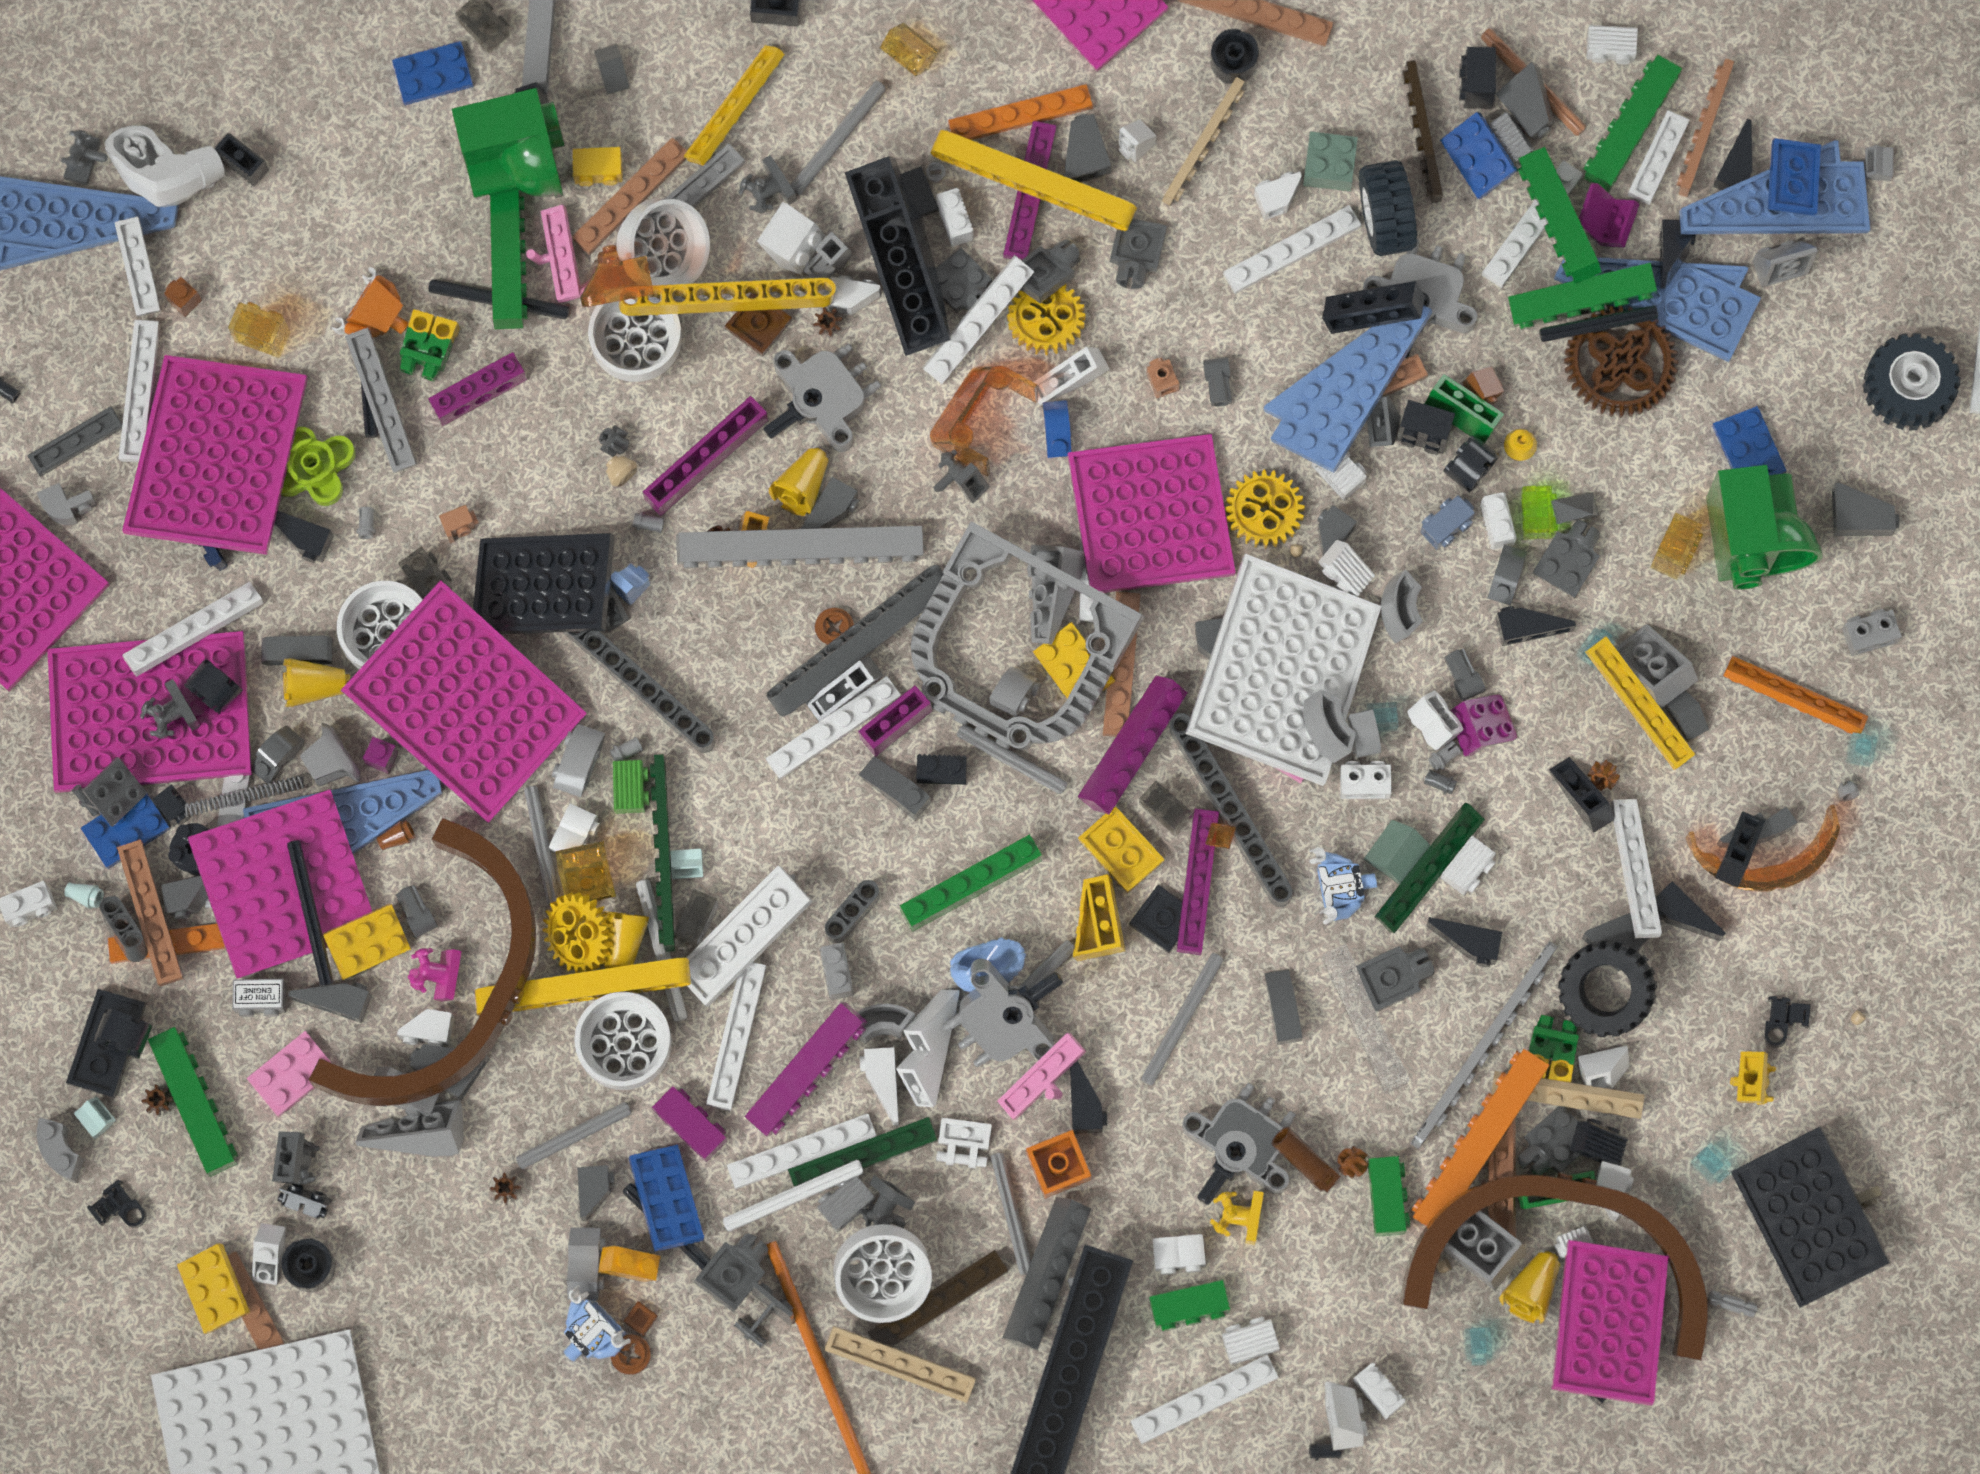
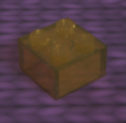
(259, 329)
(1674, 551)
(586, 871)

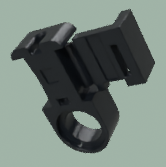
(1785, 1015)
(115, 1201)

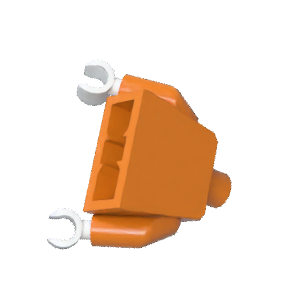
(375, 309)

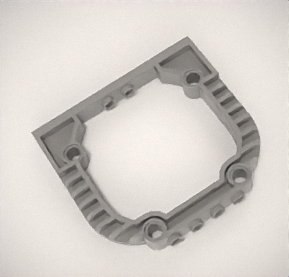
(983, 551)

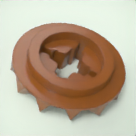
(835, 616)
(636, 1365)

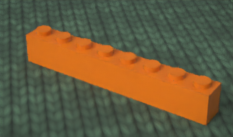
(1484, 1134)

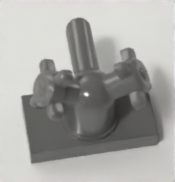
(82, 157)
(768, 186)
(966, 477)
(169, 712)
(293, 1158)
(889, 1198)

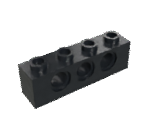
(1373, 307)

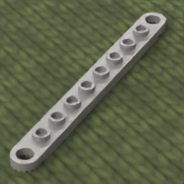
(1479, 1054)

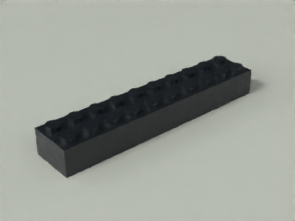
(1073, 1363)

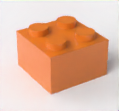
(1058, 1164)

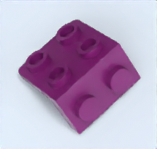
(1607, 218)
(1483, 723)

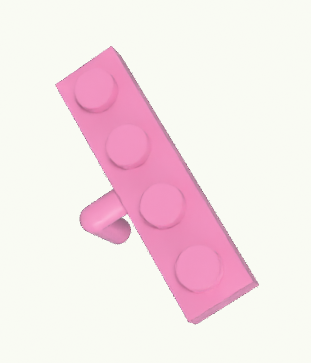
(559, 254)
(1042, 1077)

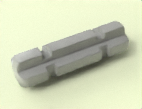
(1732, 1303)

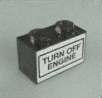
(696, 918)

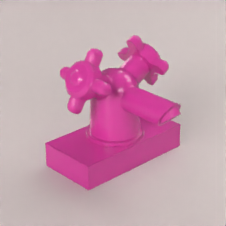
(441, 973)

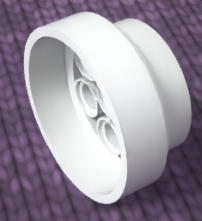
(687, 254)
(603, 334)
(372, 599)
(622, 1008)
(877, 1300)

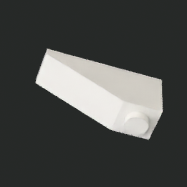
(1071, 374)
(881, 1074)

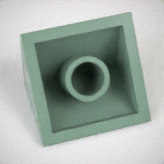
(1397, 851)

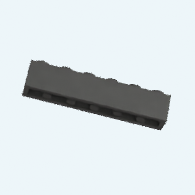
(1046, 1273)

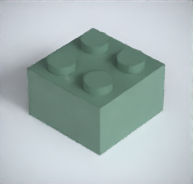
(1330, 161)

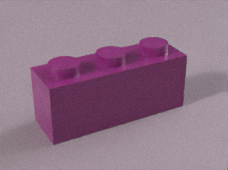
(895, 721)
(690, 1123)

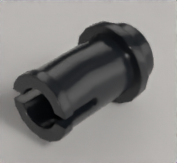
(8, 391)
(1322, 1451)

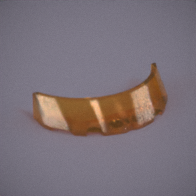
(1785, 874)

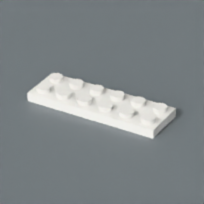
(745, 934)

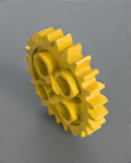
(1030, 330)
(1275, 490)
(578, 932)

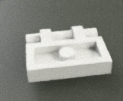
(963, 1134)

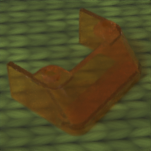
(615, 279)
(951, 429)

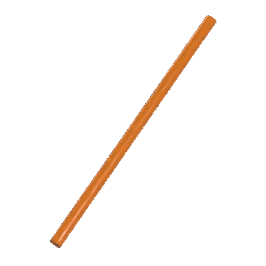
(817, 1359)

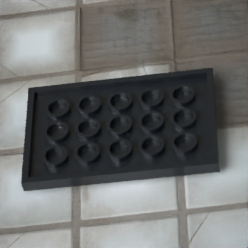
(544, 583)
(1810, 1217)

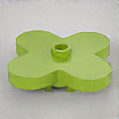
(328, 459)

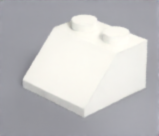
(791, 238)
(1343, 1416)

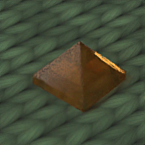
(1220, 835)

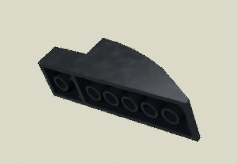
(900, 254)

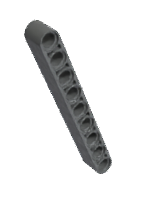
(855, 643)
(642, 682)
(1238, 819)

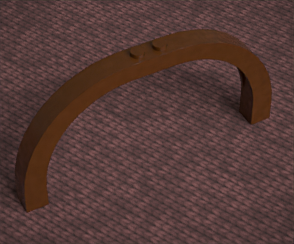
(496, 1012)
(1689, 1282)

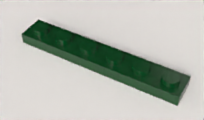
(1429, 868)
(869, 1151)

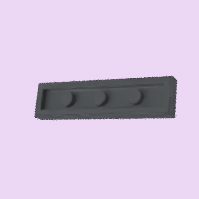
(75, 441)

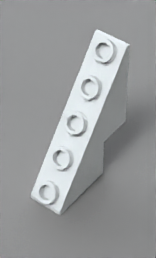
(930, 1043)

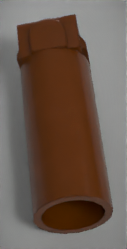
(1305, 1159)

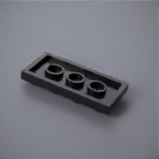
(93, 1065)

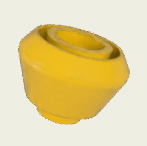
(1520, 444)

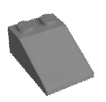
(1784, 262)
(1657, 665)

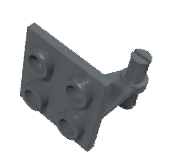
(111, 792)
(780, 1307)

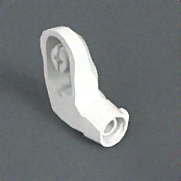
(156, 172)

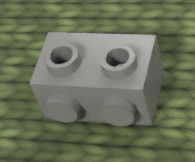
(1871, 632)

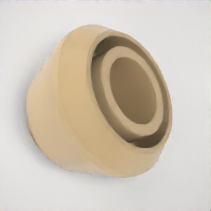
(620, 470)

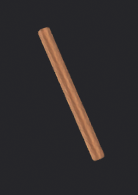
(1517, 65)

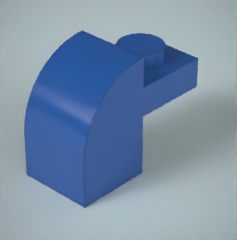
(1057, 428)

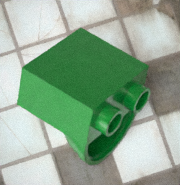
(510, 144)
(1757, 527)

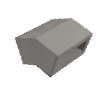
(1879, 163)

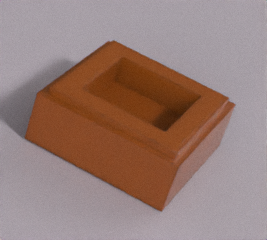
(640, 1318)

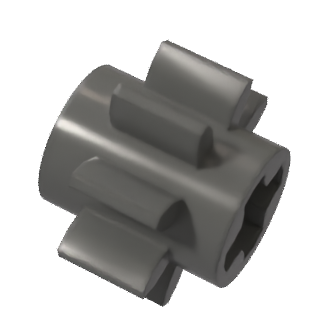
(613, 441)

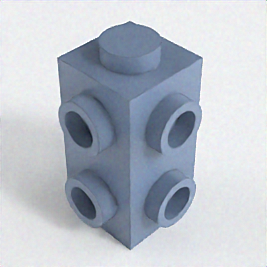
(1452, 518)

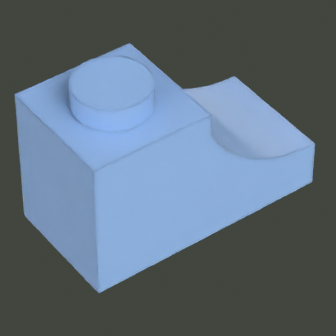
(630, 583)

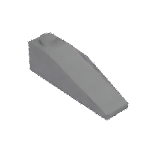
(1050, 600)
(428, 1135)

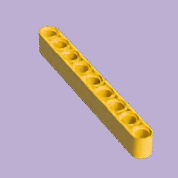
(1033, 180)
(738, 291)
(597, 983)

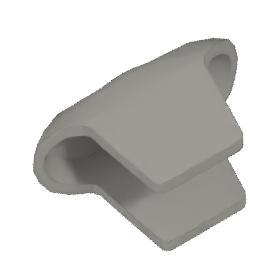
(328, 758)

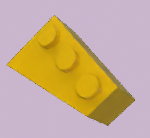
(1099, 921)

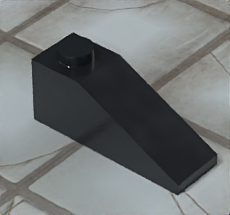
(1739, 160)
(1673, 249)
(306, 537)
(1527, 625)
(1582, 794)
(1740, 849)
(1680, 911)
(1472, 941)
(1085, 1104)

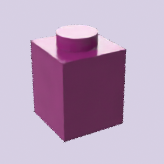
(380, 755)

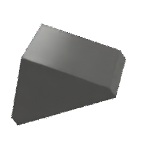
(611, 69)
(1687, 715)

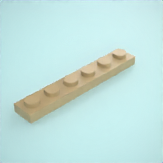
(1199, 150)
(1584, 1097)
(900, 1364)

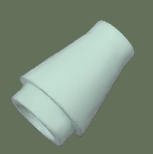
(85, 894)

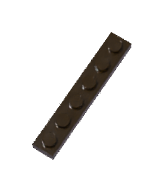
(1423, 141)
(942, 1299)

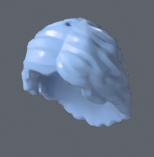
(1004, 955)

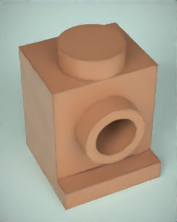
(1162, 385)
(458, 522)

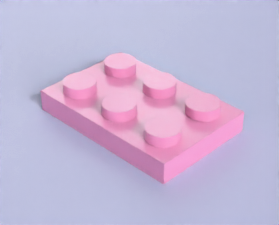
(286, 1075)

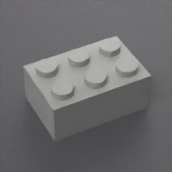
(1485, 1249)

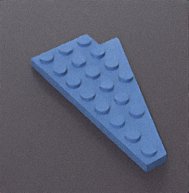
(1746, 211)
(57, 220)
(1698, 304)
(1335, 399)
(374, 806)

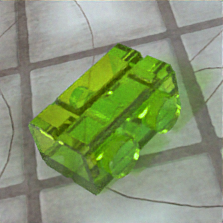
(1538, 512)

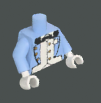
(1340, 884)
(591, 1329)

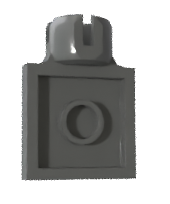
(1137, 251)
(1051, 269)
(962, 281)
(1569, 558)
(1394, 976)
(1550, 1143)
(733, 1271)

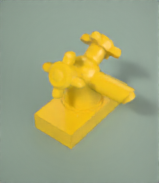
(1753, 1078)
(1239, 1215)

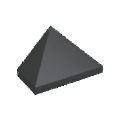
(1383, 423)
(1575, 508)

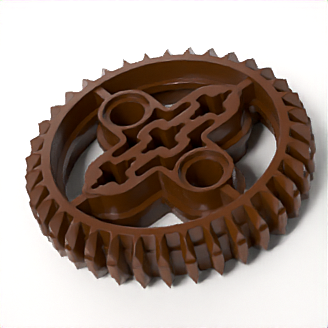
(1656, 390)

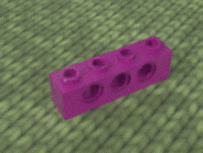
(477, 389)

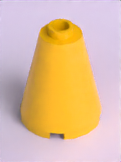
(801, 482)
(311, 682)
(627, 938)
(1533, 1288)

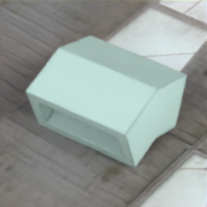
(686, 863)
(95, 1117)

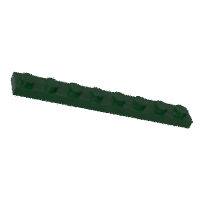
(663, 863)

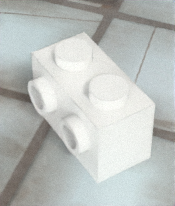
(1365, 781)
(27, 904)

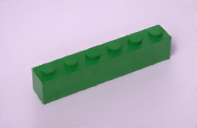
(1632, 123)
(1559, 215)
(507, 260)
(1592, 294)
(971, 883)
(192, 1101)

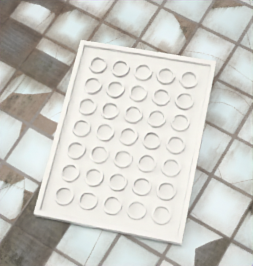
(1272, 652)
(269, 1412)

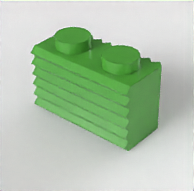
(629, 786)

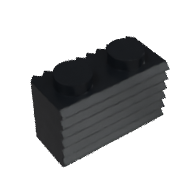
(241, 159)
(941, 769)
(1599, 1142)

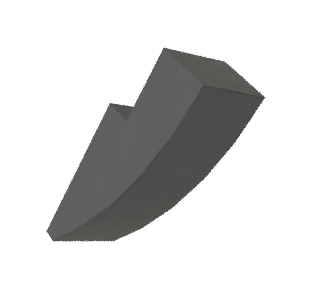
(1773, 827)
(1283, 1007)

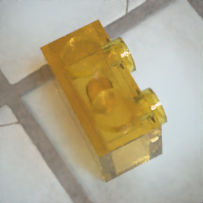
(909, 49)

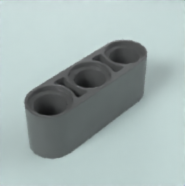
(304, 648)
(857, 900)
(123, 929)

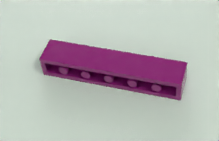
(705, 456)
(1132, 744)
(806, 1069)

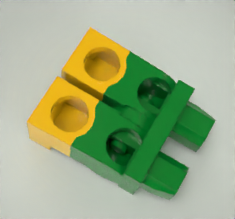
(427, 344)
(1556, 1045)

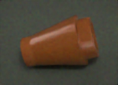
(397, 835)

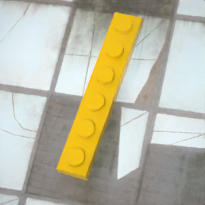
(734, 105)
(1640, 703)

